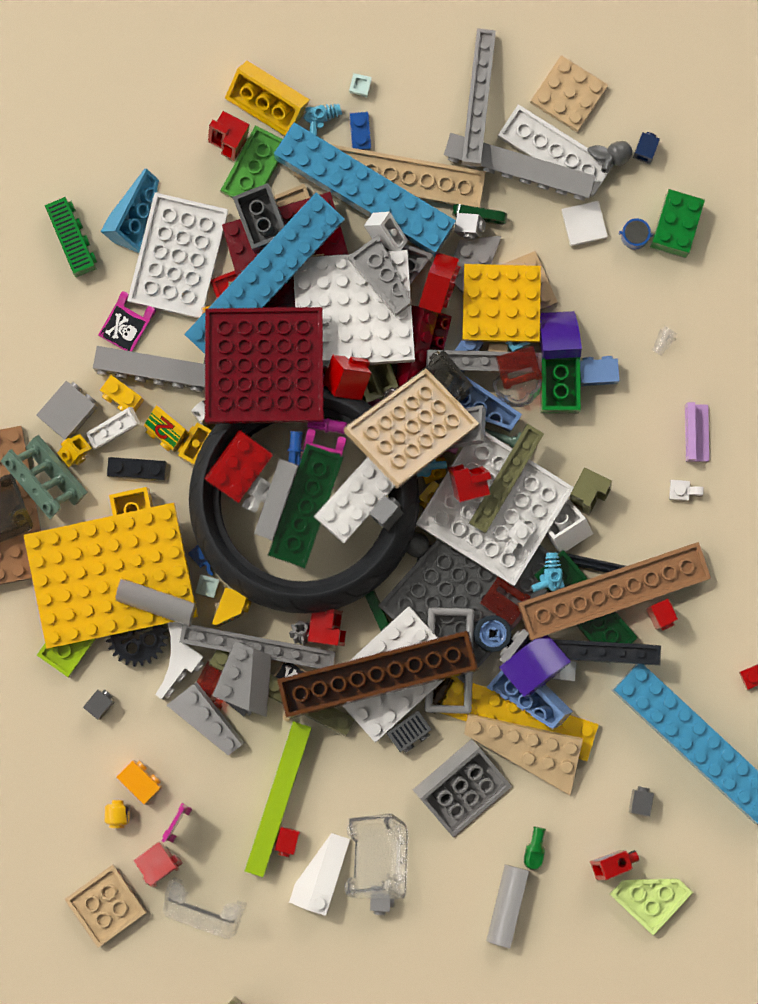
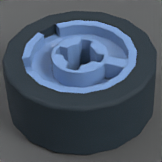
(502, 636)

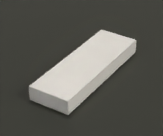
(113, 428)

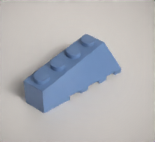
(496, 410)
(542, 704)

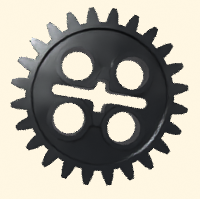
(144, 651)

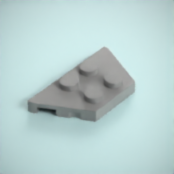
(474, 252)

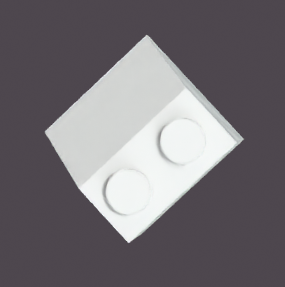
(568, 528)

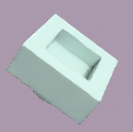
(360, 85)
(207, 586)

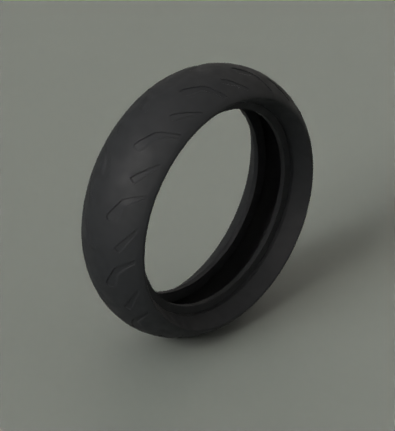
(282, 593)

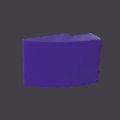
(559, 335)
(535, 665)

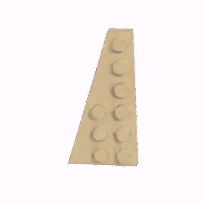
(539, 751)

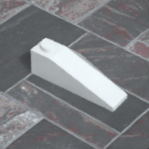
(317, 882)

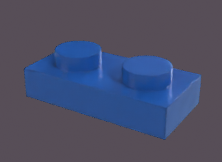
(360, 130)

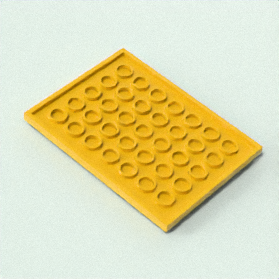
(82, 563)

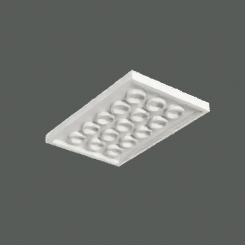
(177, 255)
(383, 712)

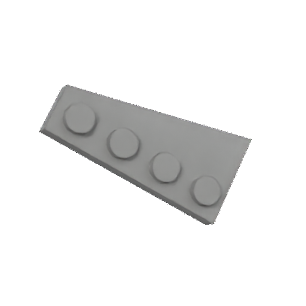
(379, 273)
(204, 716)

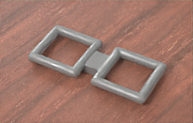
(466, 709)

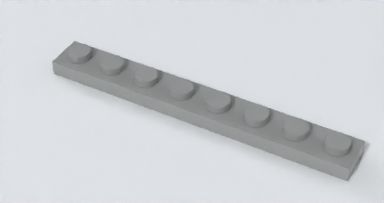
(478, 97)
(278, 650)

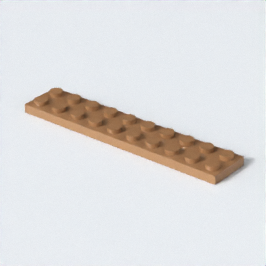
(614, 591)

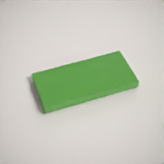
(253, 164)

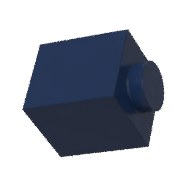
(646, 147)

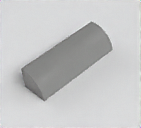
(155, 602)
(507, 906)

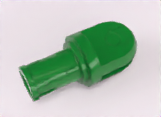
(535, 851)

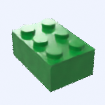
(677, 223)
(560, 385)

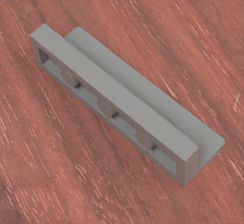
(276, 499)

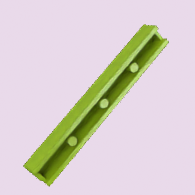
(278, 799)

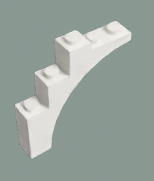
(181, 658)

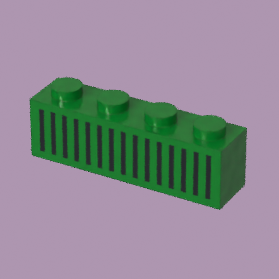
(70, 237)

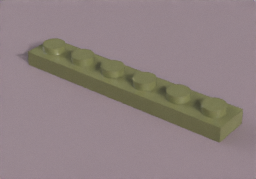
(506, 478)

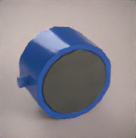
(635, 233)

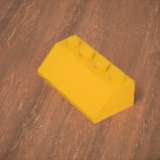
(266, 98)

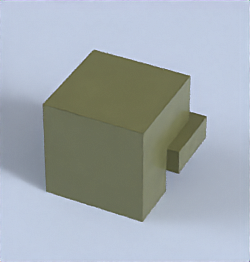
(379, 382)
(589, 489)

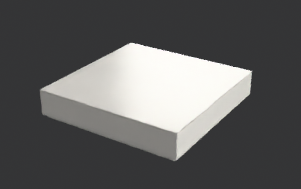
(584, 223)

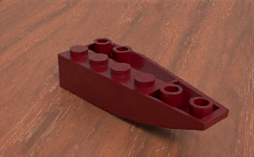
(429, 333)

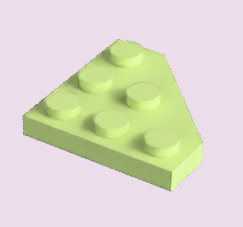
(651, 899)

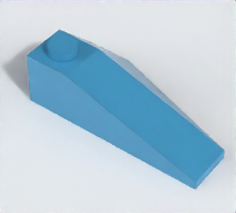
(130, 216)

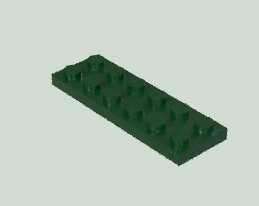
(307, 496)
(601, 629)

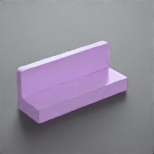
(696, 432)

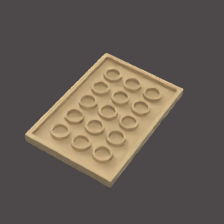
(411, 427)

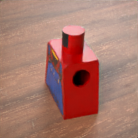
(608, 867)

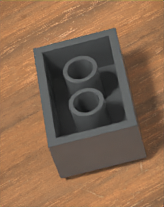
(259, 216)

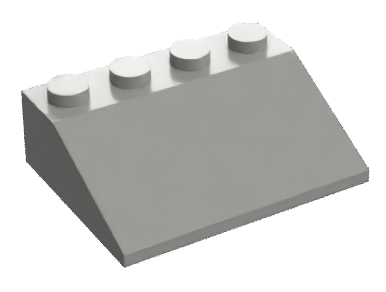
(462, 788)

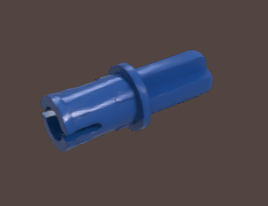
(295, 447)

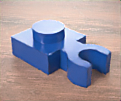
(199, 558)

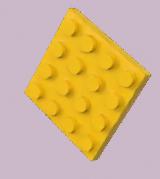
(501, 303)

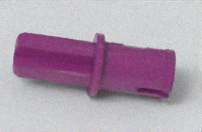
(328, 426)

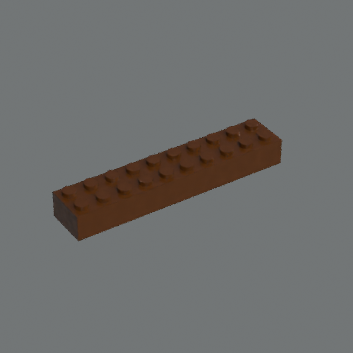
(377, 674)

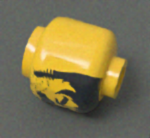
(117, 814)

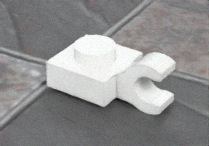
(681, 490)
(258, 493)
(519, 535)

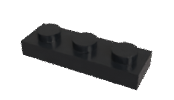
(136, 468)

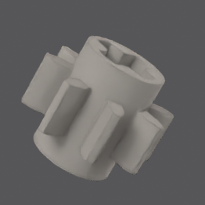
(300, 632)

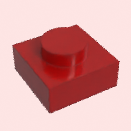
(750, 676)

